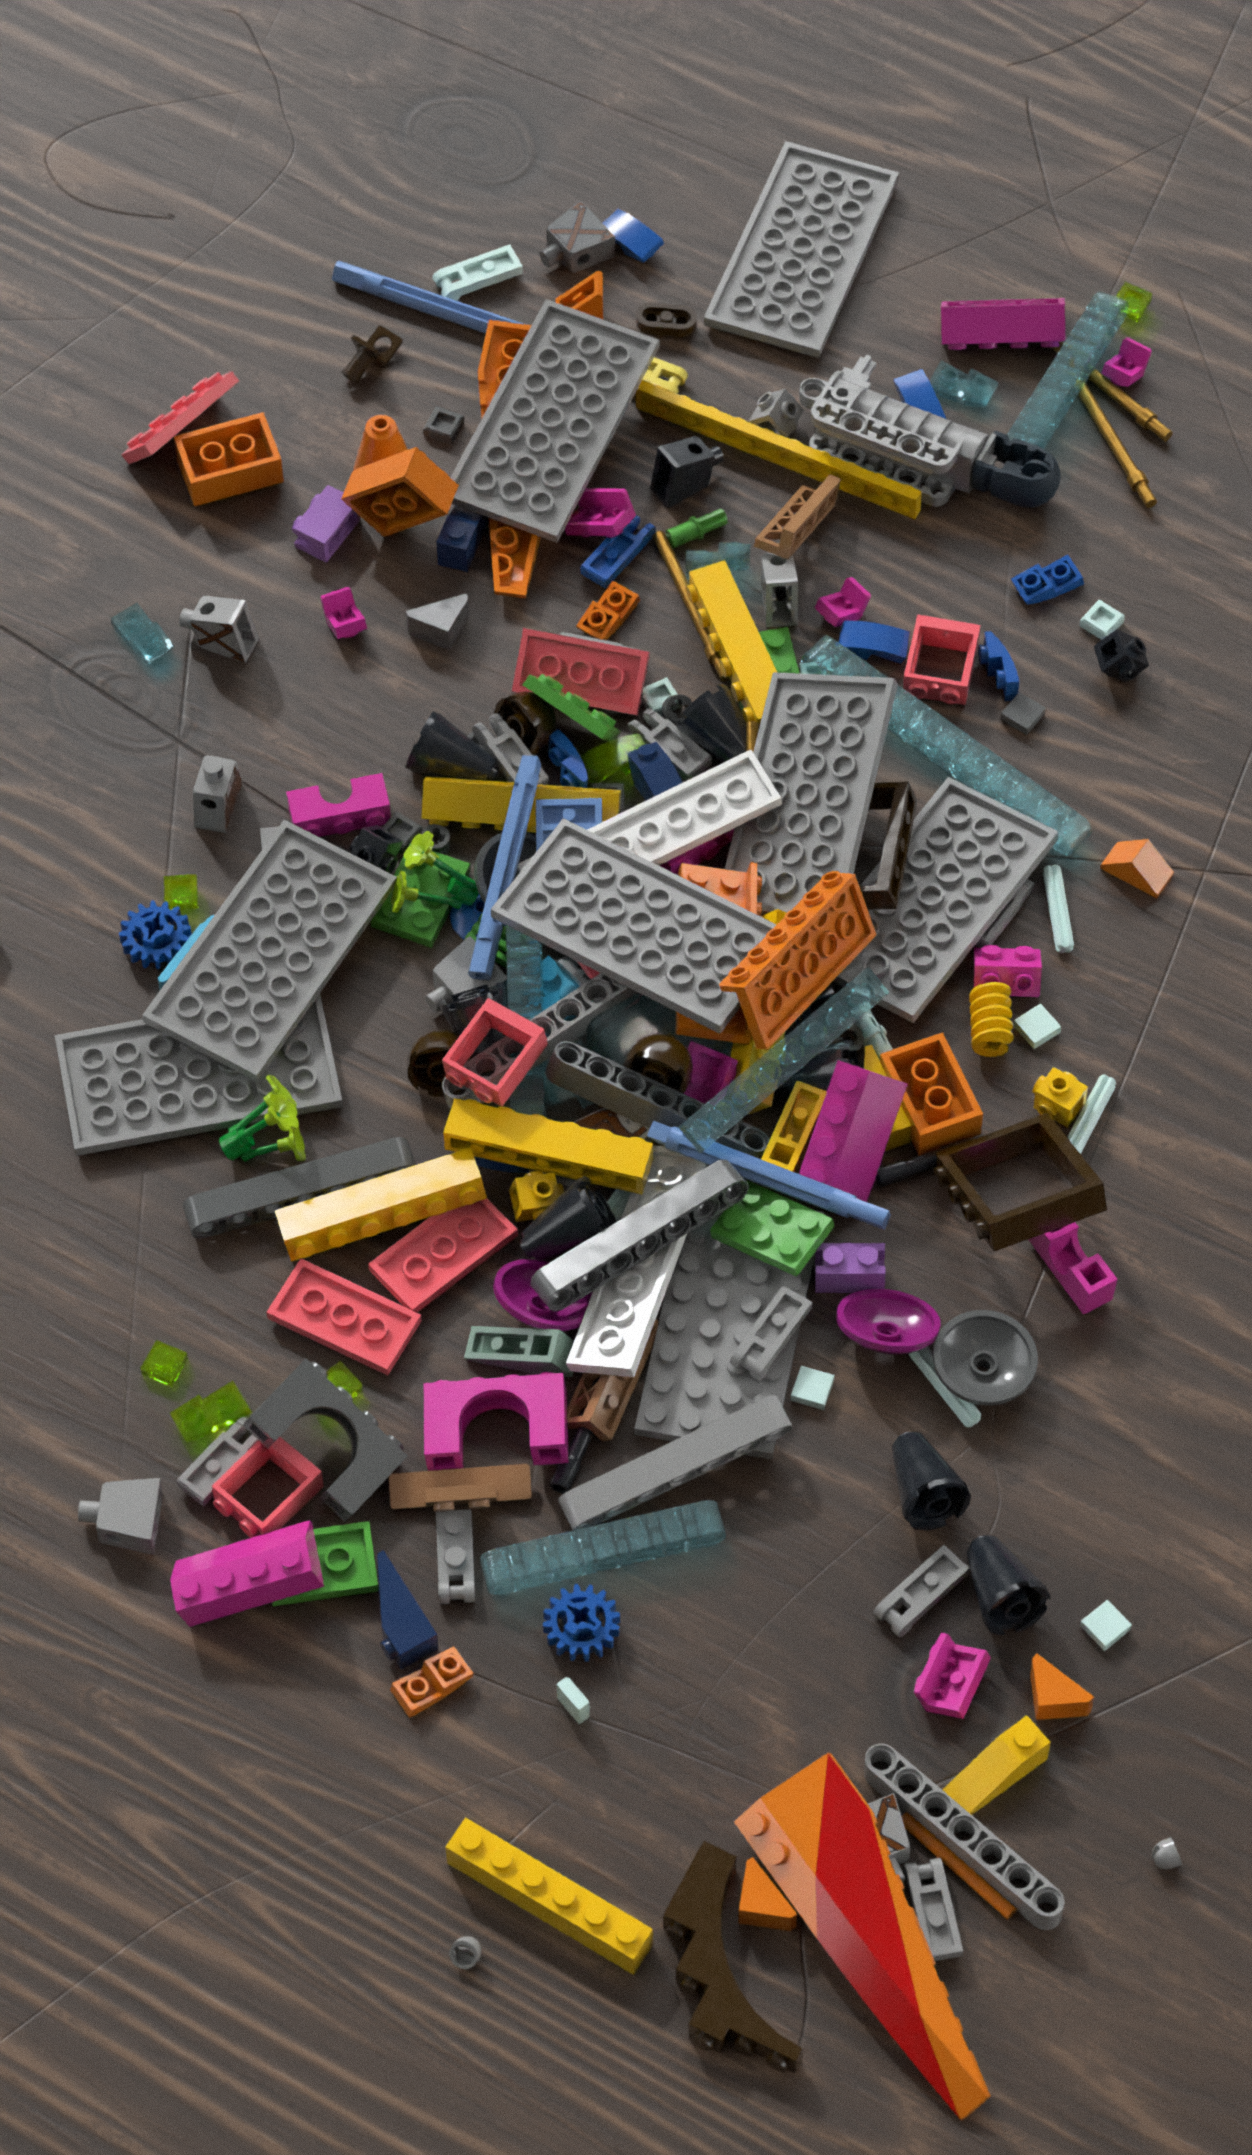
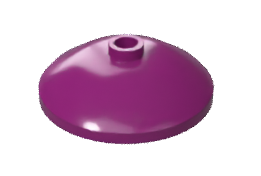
(521, 1302)
(888, 1321)

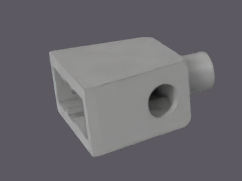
(452, 976)
(126, 1514)

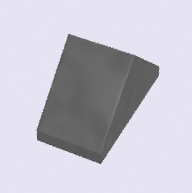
(439, 621)

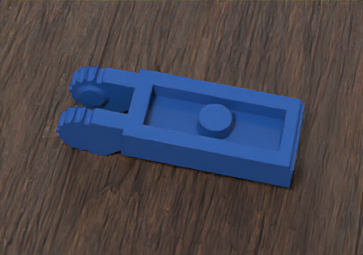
(616, 553)

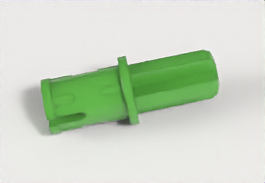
(695, 528)

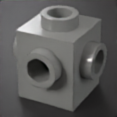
(777, 412)

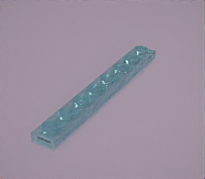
(783, 1060)

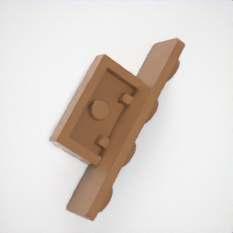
(460, 1486)

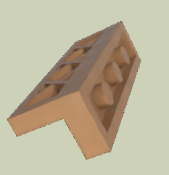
(803, 523)
(606, 1398)

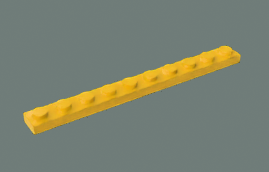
(778, 449)

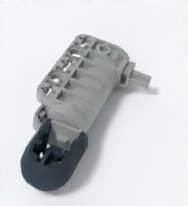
(923, 444)

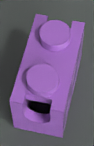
(324, 524)
(849, 1267)

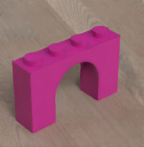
(454, 1404)

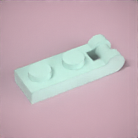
(478, 272)

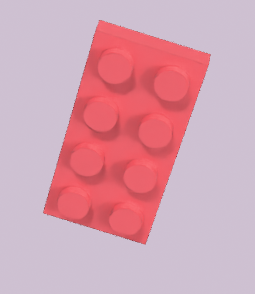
(182, 413)
(596, 671)
(441, 1252)
(344, 1316)

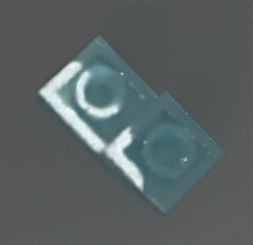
(969, 389)
(734, 553)
(141, 634)

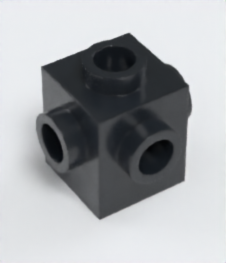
(1121, 655)
(377, 847)

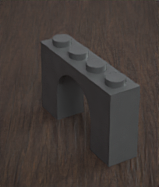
(372, 1451)

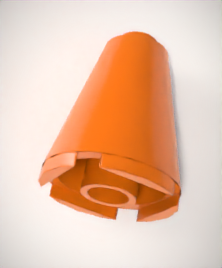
(379, 441)

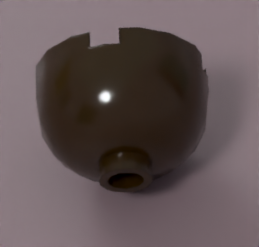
(529, 717)
(662, 1060)
(425, 1061)

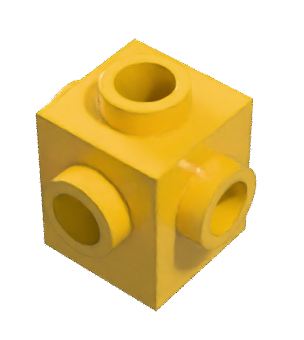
(1059, 1096)
(533, 1194)

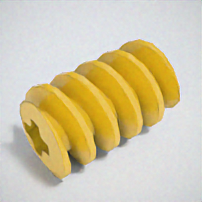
(991, 1019)

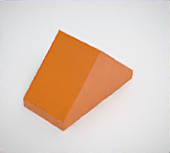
(586, 296)
(1139, 865)
(1056, 1693)
(762, 1902)

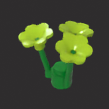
(461, 887)
(280, 1111)

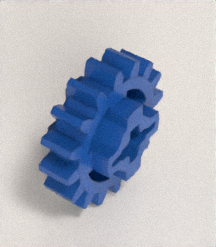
(154, 933)
(584, 1637)

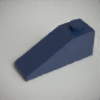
(460, 538)
(652, 770)
(404, 1625)

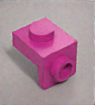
(1128, 364)
(844, 605)
(342, 614)

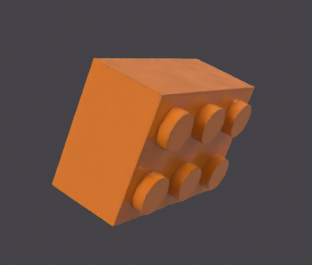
(228, 459)
(400, 492)
(936, 1094)

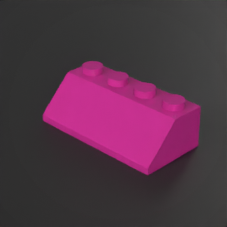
(1003, 322)
(853, 1129)
(246, 1574)

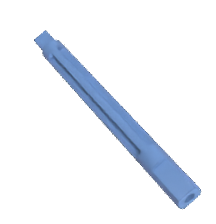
(414, 297)
(505, 865)
(774, 1177)

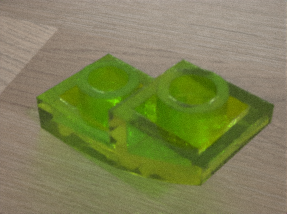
(610, 757)
(207, 1415)

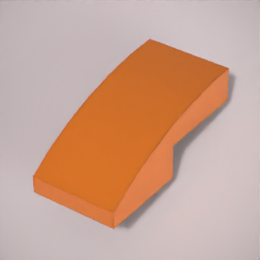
(609, 612)
(432, 1682)

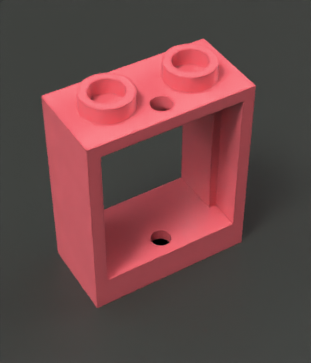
(959, 637)
(508, 1023)
(288, 1460)

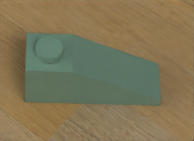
(520, 1349)

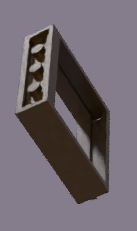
(903, 804)
(1033, 1219)

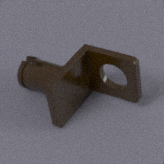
(368, 354)

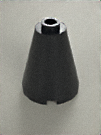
(716, 724)
(449, 753)
(465, 1007)
(820, 1068)
(567, 1222)
(927, 1483)
(1004, 1587)

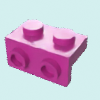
(601, 513)
(1015, 967)
(710, 1072)
(950, 1677)

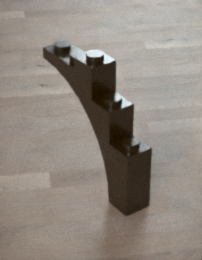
(703, 1969)

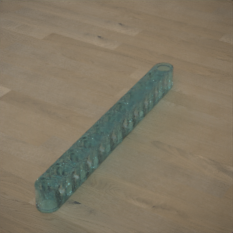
(958, 751)

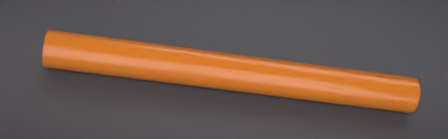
(958, 1866)

